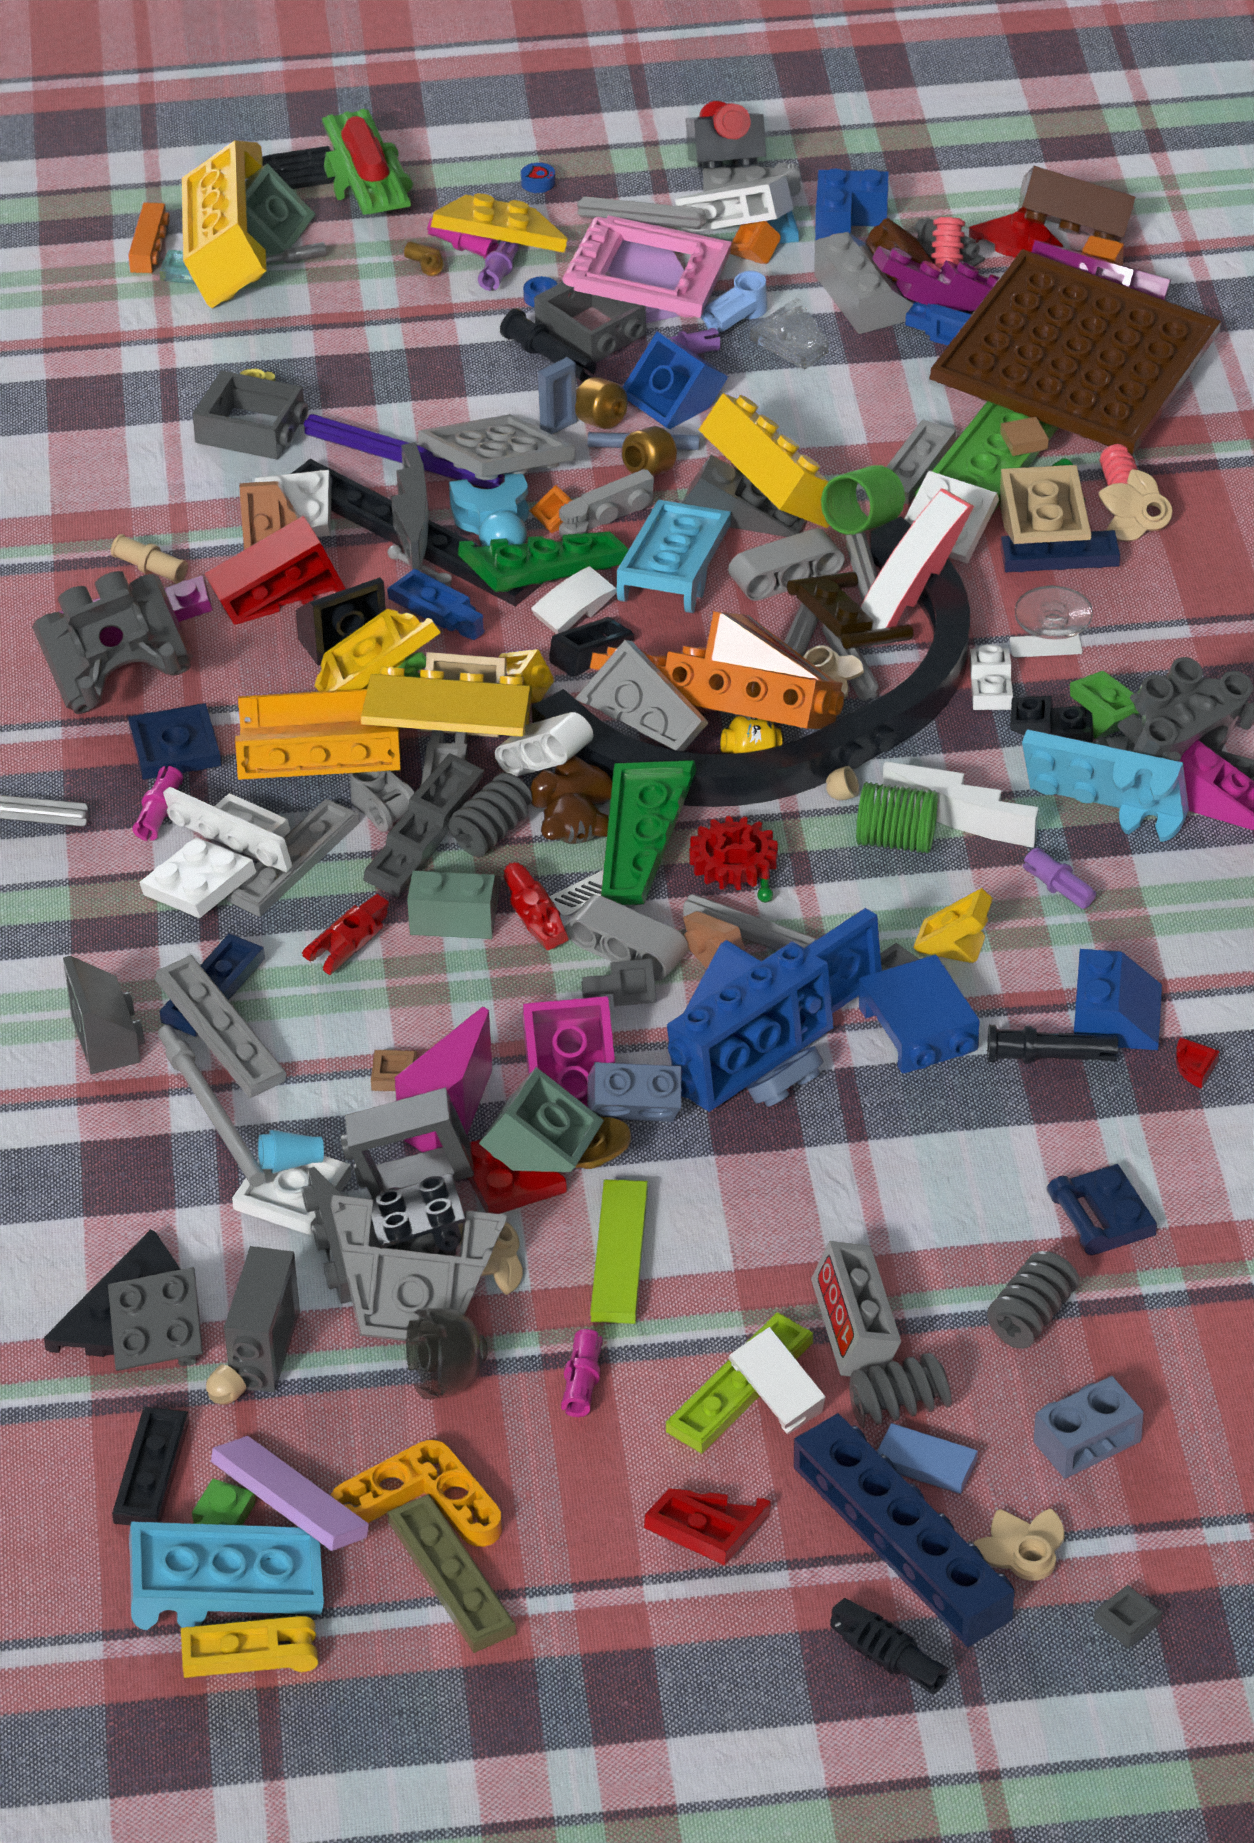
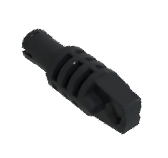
(886, 1645)

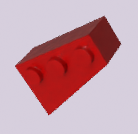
(274, 573)

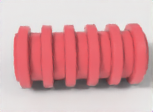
(948, 240)
(1117, 464)

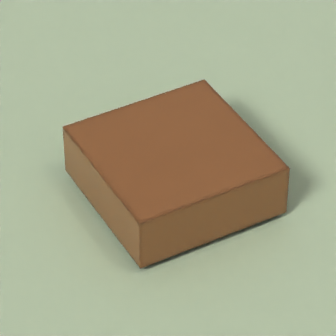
(1024, 436)
(388, 1065)

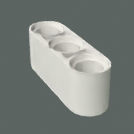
(544, 744)

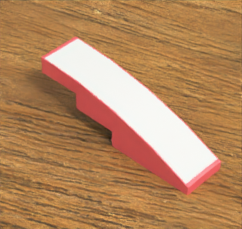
(916, 556)

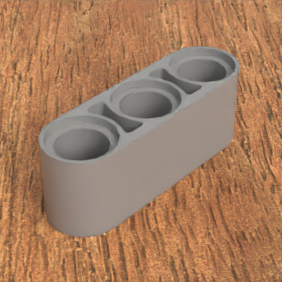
(769, 567)
(625, 935)

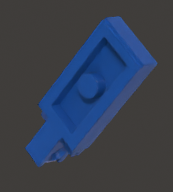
(937, 321)
(437, 602)

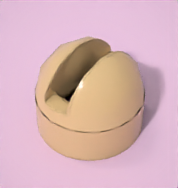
(842, 784)
(225, 1385)

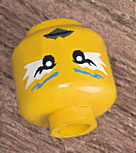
(749, 735)

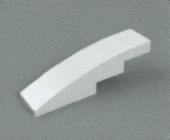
(967, 806)

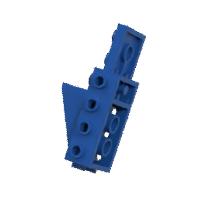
(763, 1012)

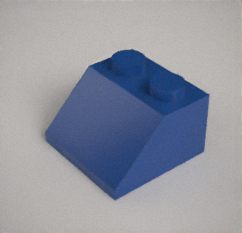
(672, 382)
(1117, 999)

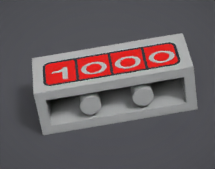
(855, 1308)

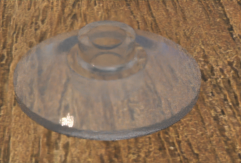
(1053, 612)

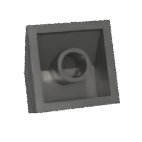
(102, 1017)

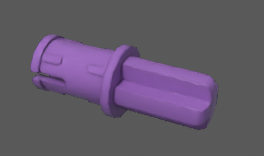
(497, 265)
(699, 341)
(1059, 878)

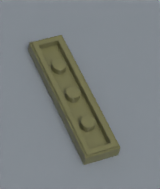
(451, 1573)

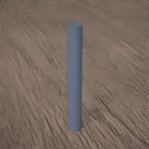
(615, 440)

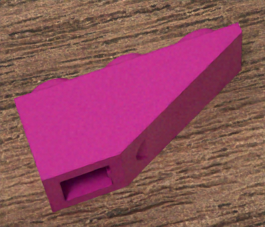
(1217, 787)

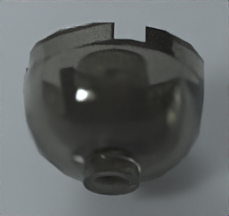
(444, 1352)

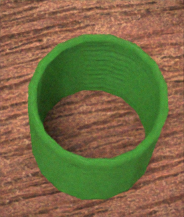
(884, 494)
(896, 826)

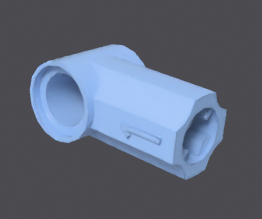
(744, 300)

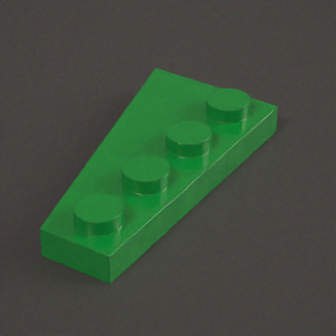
(541, 558)
(640, 824)

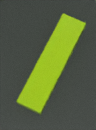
(619, 1251)
(728, 1392)

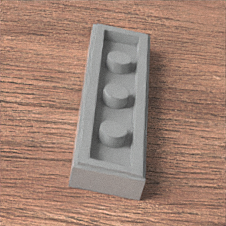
(306, 847)
(220, 1026)

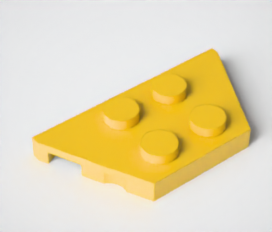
(499, 220)
(377, 644)

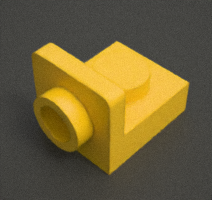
(533, 669)

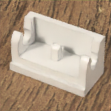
(779, 1380)

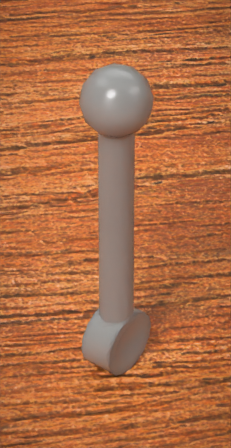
(395, 552)

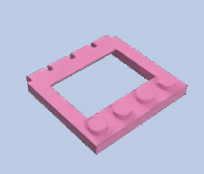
(602, 242)

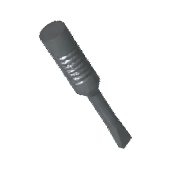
(299, 253)

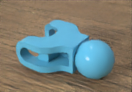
(492, 512)

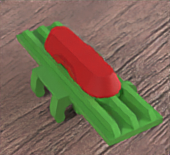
(365, 163)

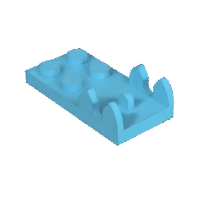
(673, 551)
(1109, 777)
(221, 1571)

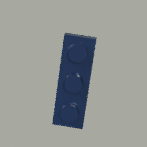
(1062, 555)
(228, 968)

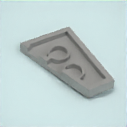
(643, 698)

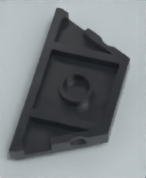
(90, 1319)

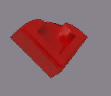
(1195, 1061)

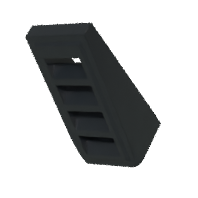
(573, 648)

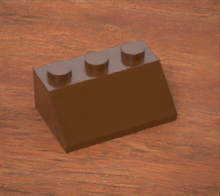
(1074, 204)

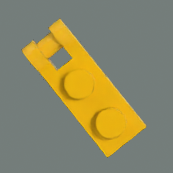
(249, 1646)

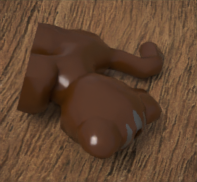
(570, 801)

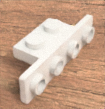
(234, 824)

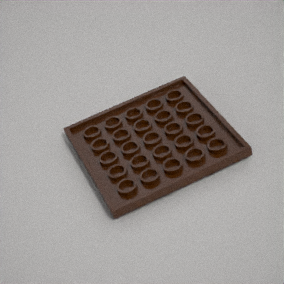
(1076, 351)

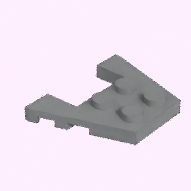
(395, 1283)

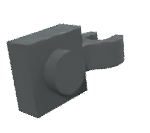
(628, 981)

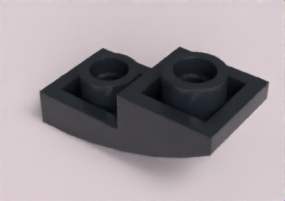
(1040, 716)

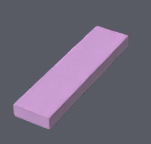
(289, 1493)

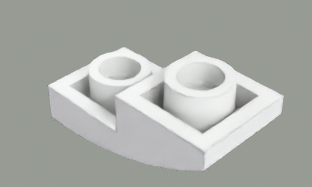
(572, 599)
(991, 678)

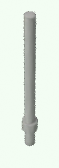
(183, 1060)

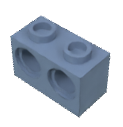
(634, 1091)
(1088, 1426)

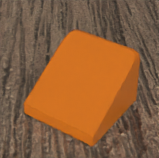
(755, 242)
(1104, 249)
(548, 508)

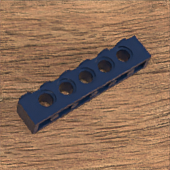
(904, 1529)

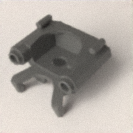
(74, 644)
(1186, 709)

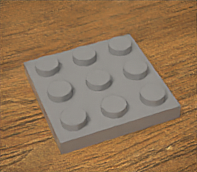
(496, 446)

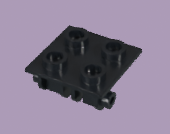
(419, 1210)

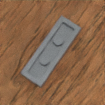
(921, 454)

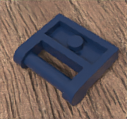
(1112, 1202)

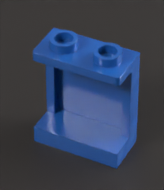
(920, 1012)

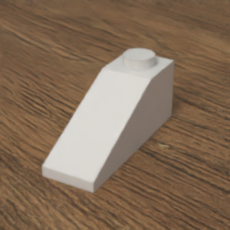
(741, 203)

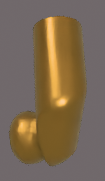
(429, 258)

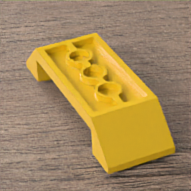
(214, 222)

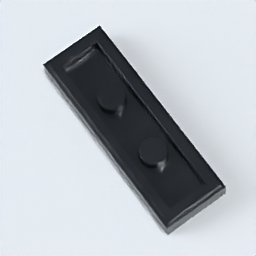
(151, 1466)

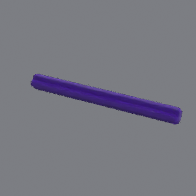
(387, 448)

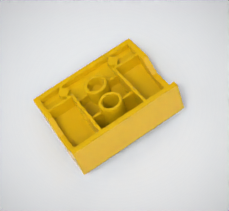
(446, 703)

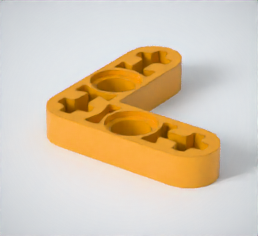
(422, 1479)

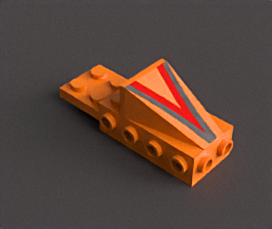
(749, 675)

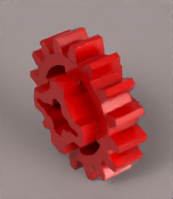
(733, 852)

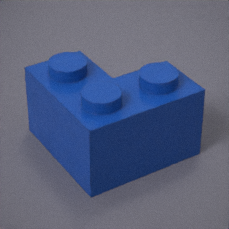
(850, 200)

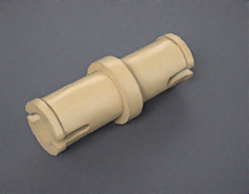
(149, 558)

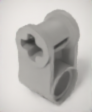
(380, 797)

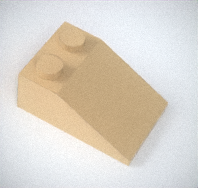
(1043, 504)

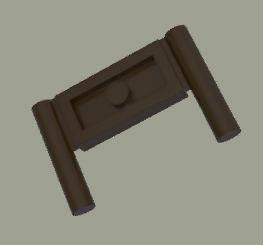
(841, 614)

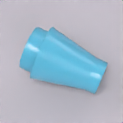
(288, 1150)

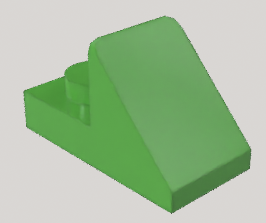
(1105, 699)

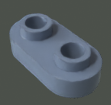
(796, 1069)

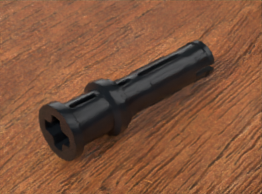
(536, 339)
(1030, 1044)

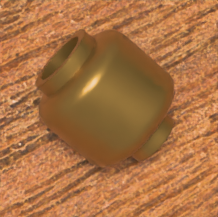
(601, 403)
(649, 450)

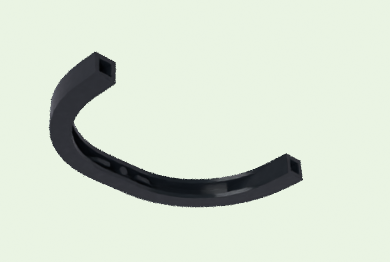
(849, 741)

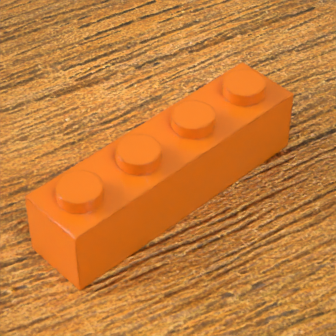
(148, 237)

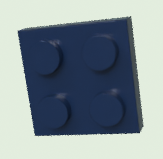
(175, 739)

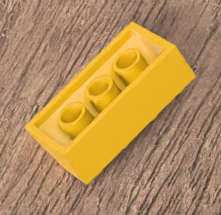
(766, 457)

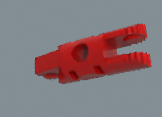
(534, 907)
(348, 933)

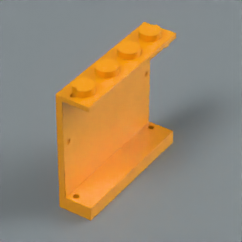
(311, 736)

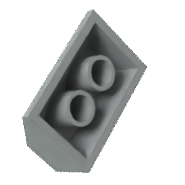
(857, 283)

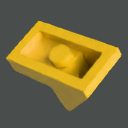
(956, 929)

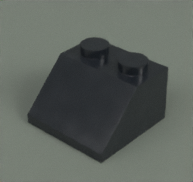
(338, 615)

